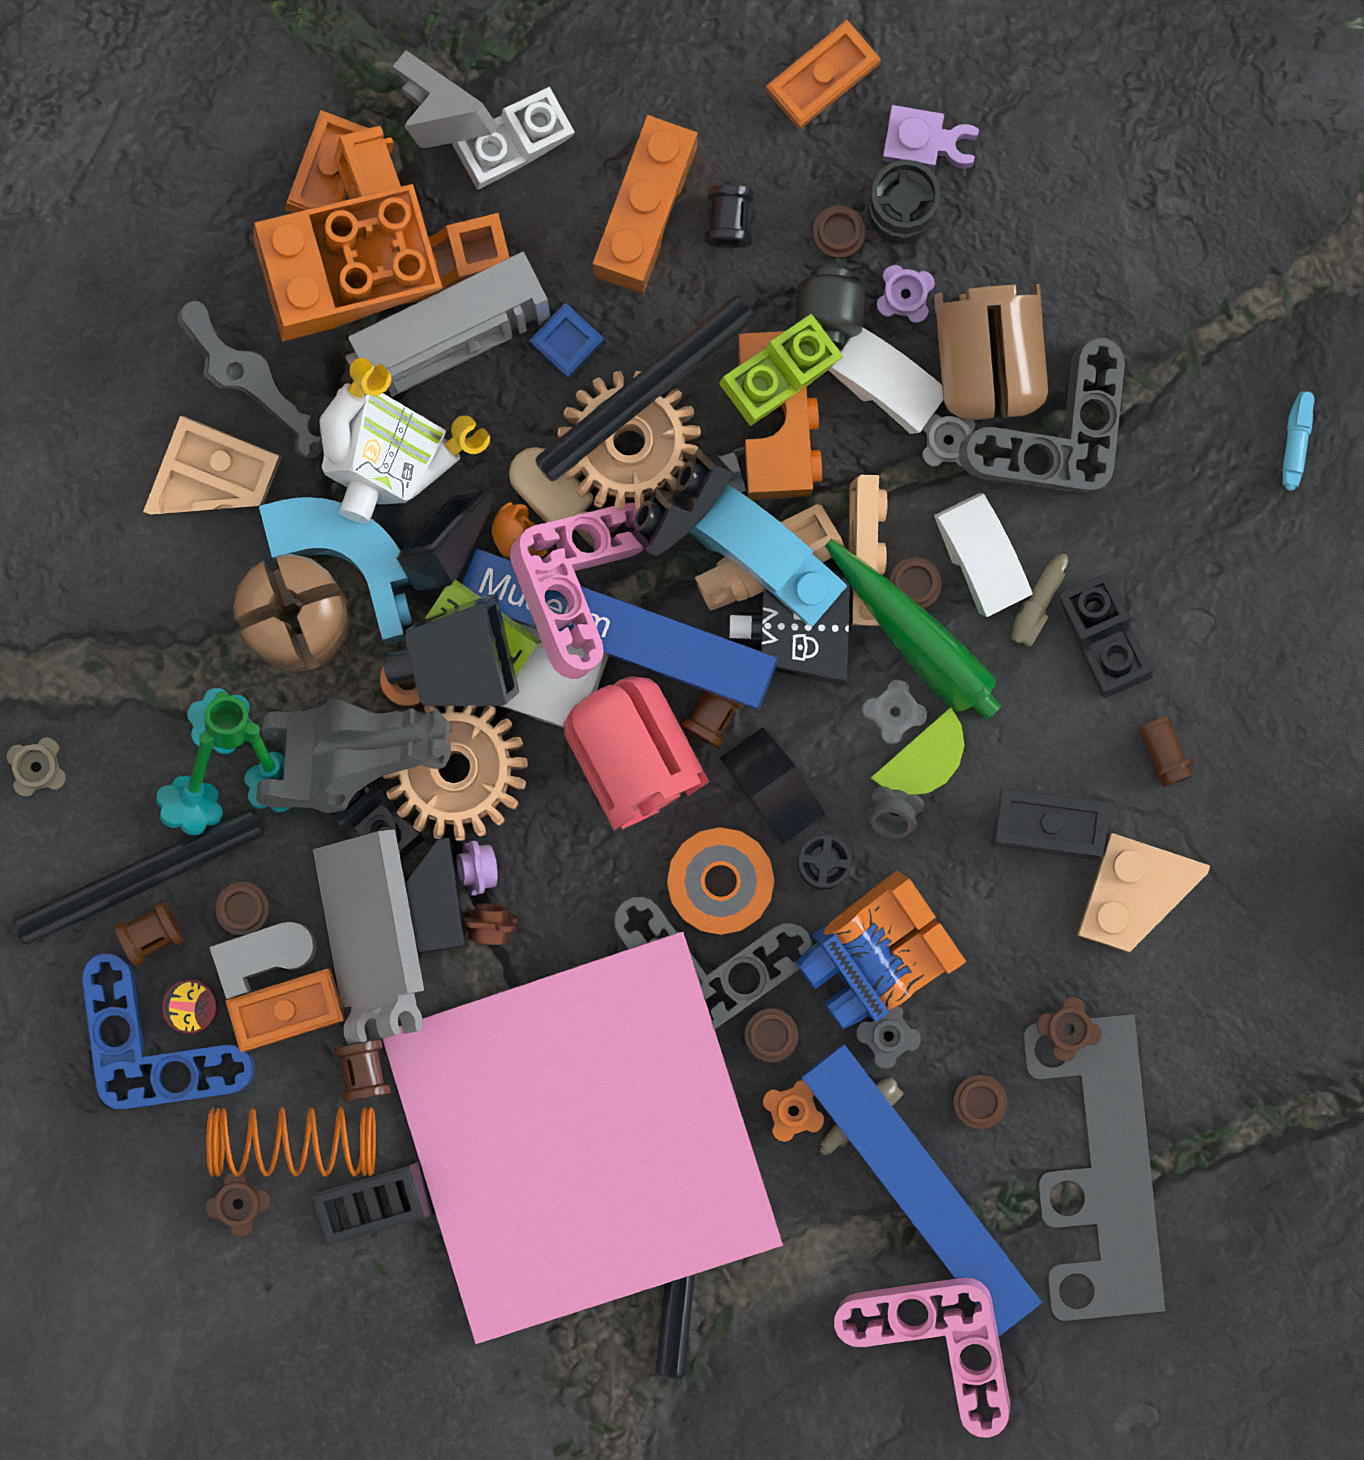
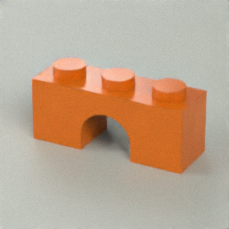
(644, 204)
(783, 462)

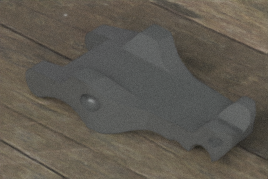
(247, 373)
(344, 748)

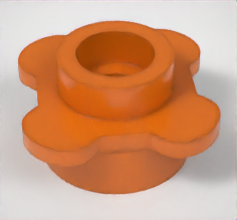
(786, 1125)

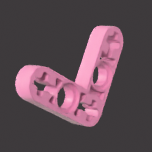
(558, 574)
(959, 1333)

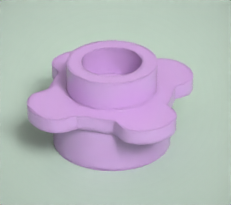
(917, 283)
(476, 867)

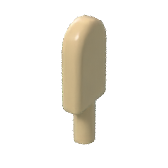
(548, 498)

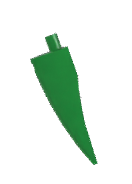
(920, 638)

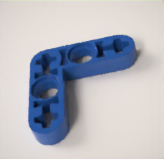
(132, 1054)

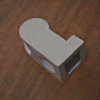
(278, 946)

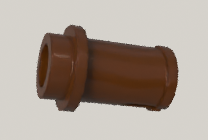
(1166, 752)

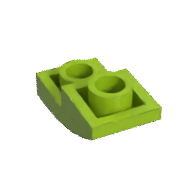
(781, 369)

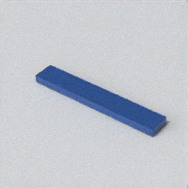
(918, 1184)

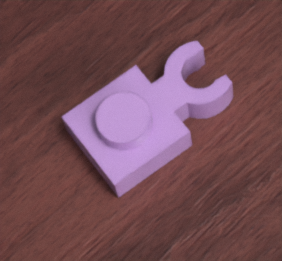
(920, 138)

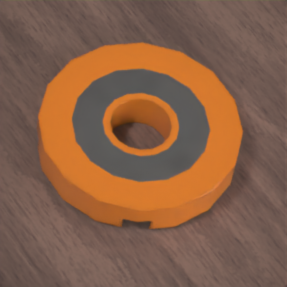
(727, 849)

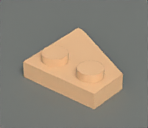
(210, 471)
(1135, 891)

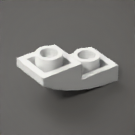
(522, 135)
(889, 379)
(984, 553)

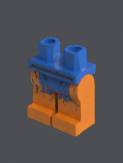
(880, 950)

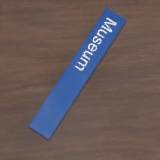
(640, 636)

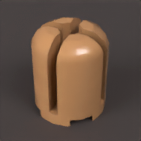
(967, 352)
(323, 616)

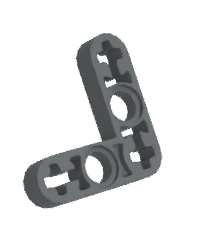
(1064, 451)
(767, 942)

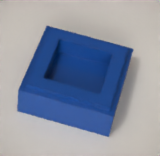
(566, 341)

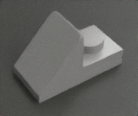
(444, 109)

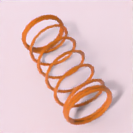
(218, 1143)

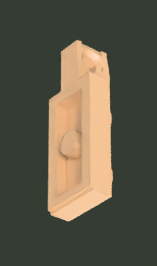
(866, 509)
(731, 582)

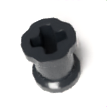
(729, 216)

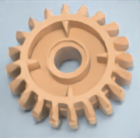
(637, 474)
(479, 791)

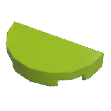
(927, 760)

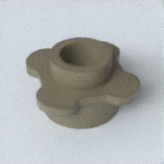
(22, 759)

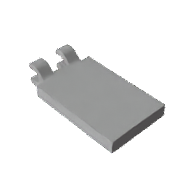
(370, 935)

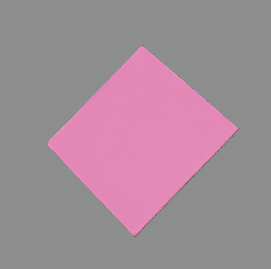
(581, 1139)

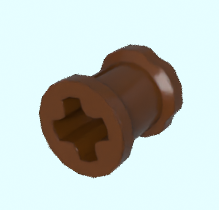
(710, 718)
(149, 933)
(362, 1070)

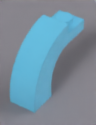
(317, 528)
(769, 554)

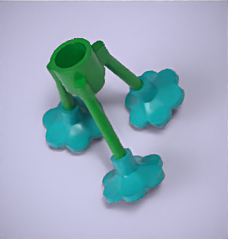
(222, 725)

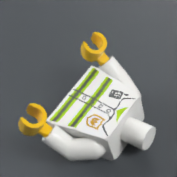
(383, 447)

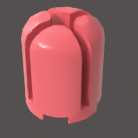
(632, 750)

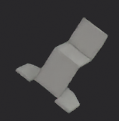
(731, 461)

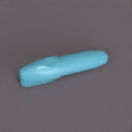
(1298, 429)

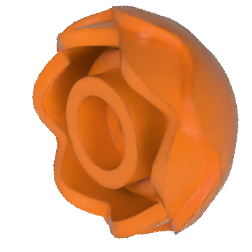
(509, 525)

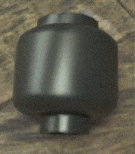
(834, 301)

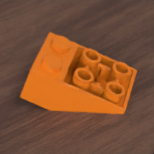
(345, 261)

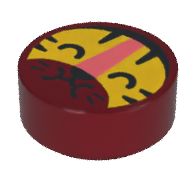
(190, 1006)

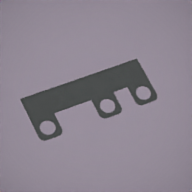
(1119, 1180)

